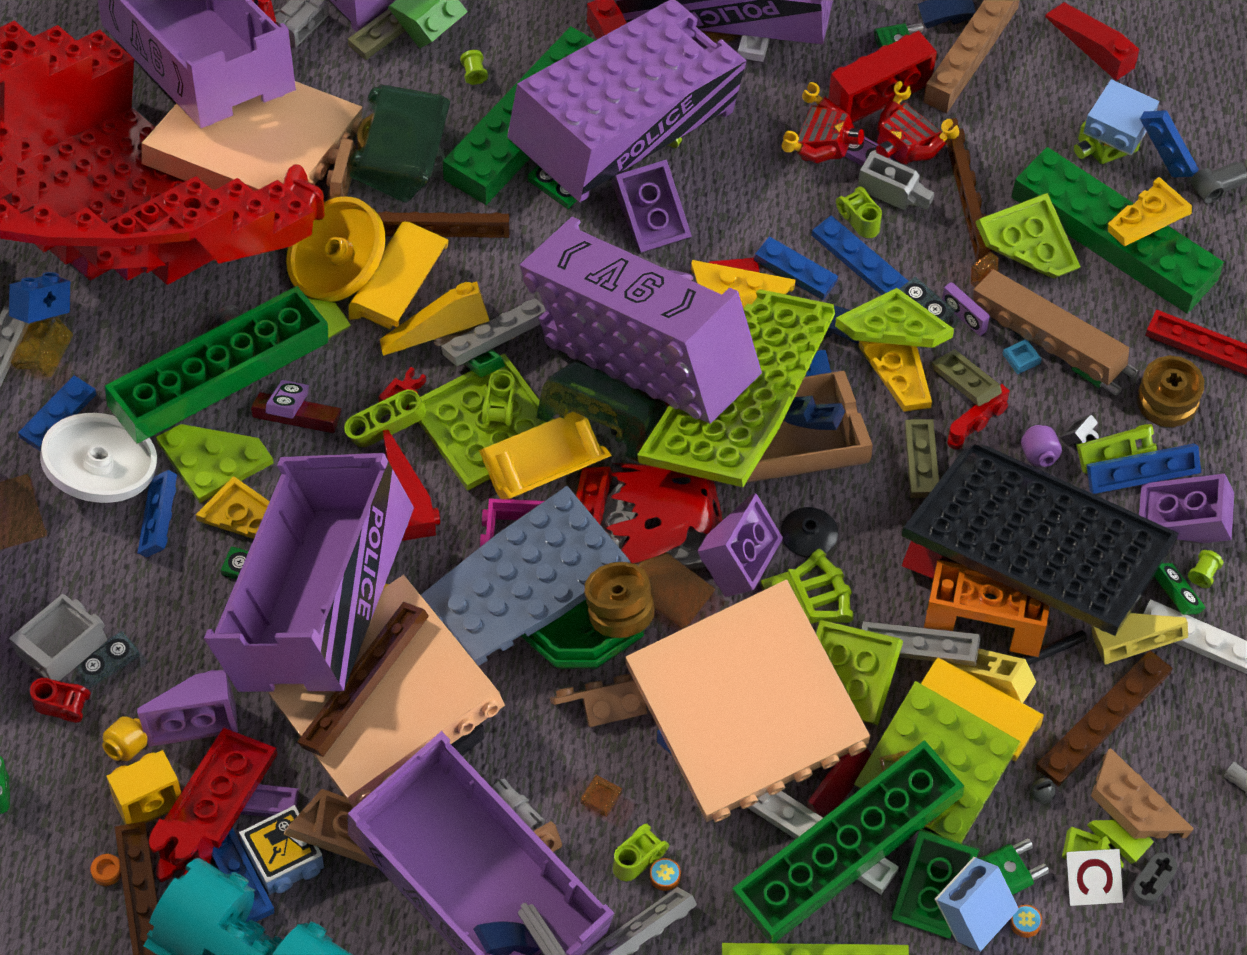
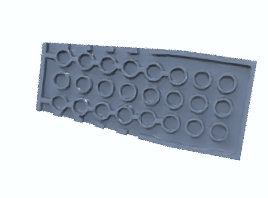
(523, 576)

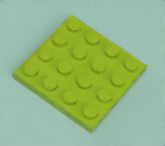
(456, 423)
(961, 739)

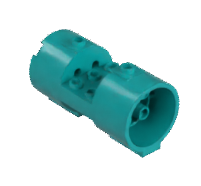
(209, 914)

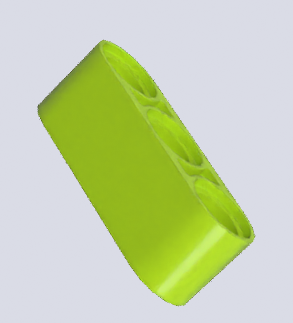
(372, 416)

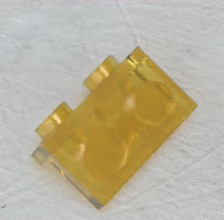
(43, 346)

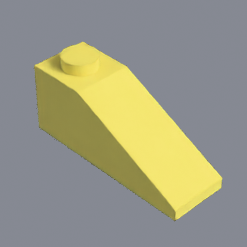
(1139, 635)
(1002, 672)

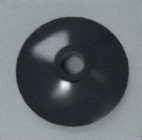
(805, 541)

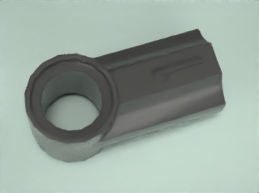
(1213, 184)

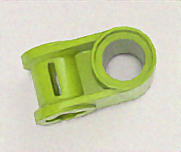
(861, 212)
(499, 402)
(642, 849)

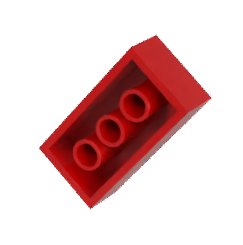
(871, 79)

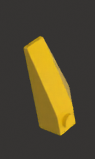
(448, 314)

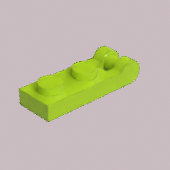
(1116, 446)

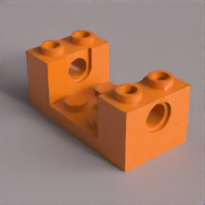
(961, 593)

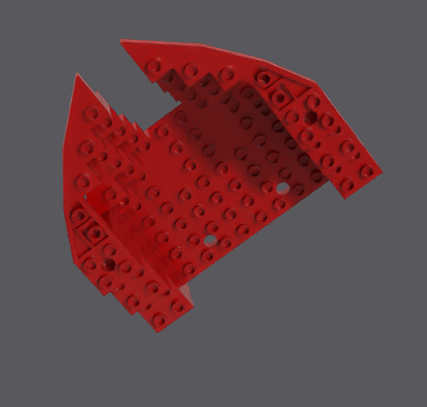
(79, 177)

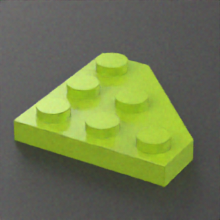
(1031, 237)
(894, 320)
(212, 457)
(863, 663)

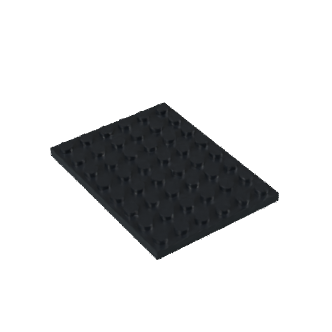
(1041, 536)

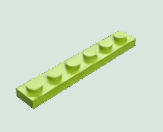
(812, 949)

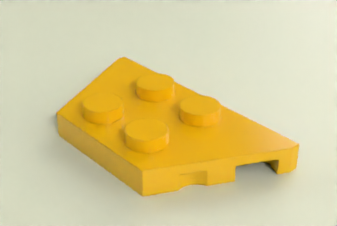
(746, 282)

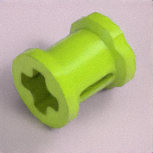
(473, 65)
(1205, 569)

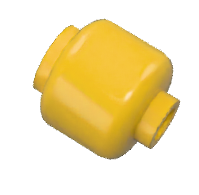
(124, 739)

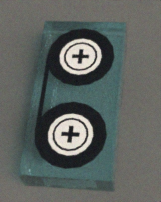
(927, 298)
(107, 659)

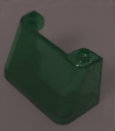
(400, 140)
(603, 401)

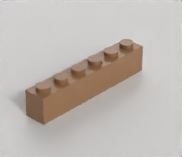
(968, 52)
(1051, 327)

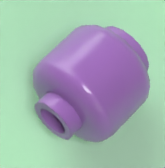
(1041, 444)

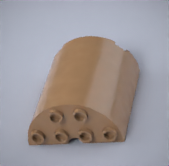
(807, 450)

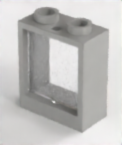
(59, 638)

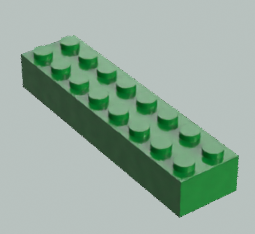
(486, 155)
(1085, 206)
(216, 364)
(848, 842)

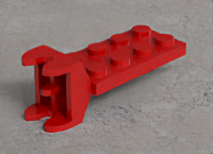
(210, 802)

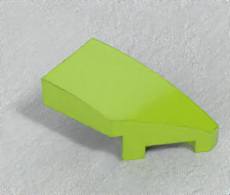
(333, 315)
(1081, 840)
(1129, 847)

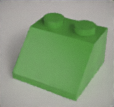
(426, 18)

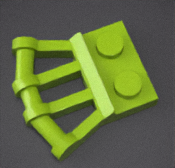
(833, 576)

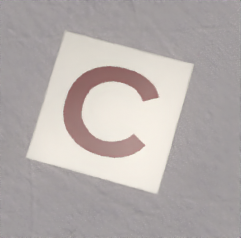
(1094, 877)

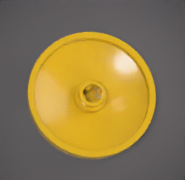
(339, 252)

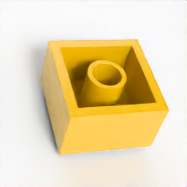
(144, 788)

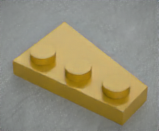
(1149, 213)
(901, 373)
(235, 509)

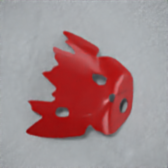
(673, 503)

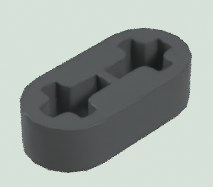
(1149, 875)

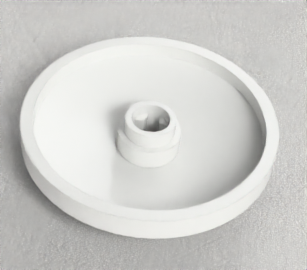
(97, 458)

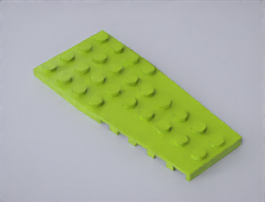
(785, 338)

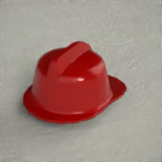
(298, 183)

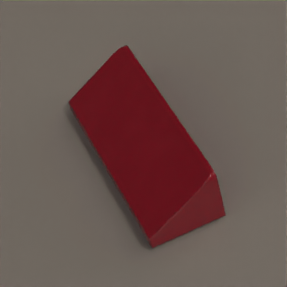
(309, 415)
(837, 783)

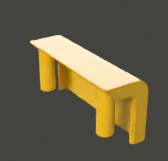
(398, 276)
(542, 455)
(984, 702)

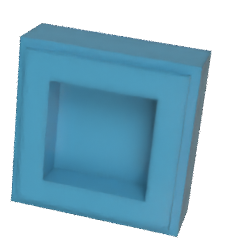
(1022, 356)

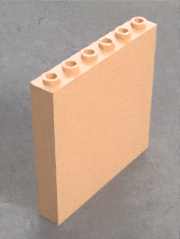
(256, 141)
(424, 692)
(747, 701)

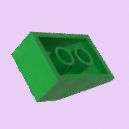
(930, 869)

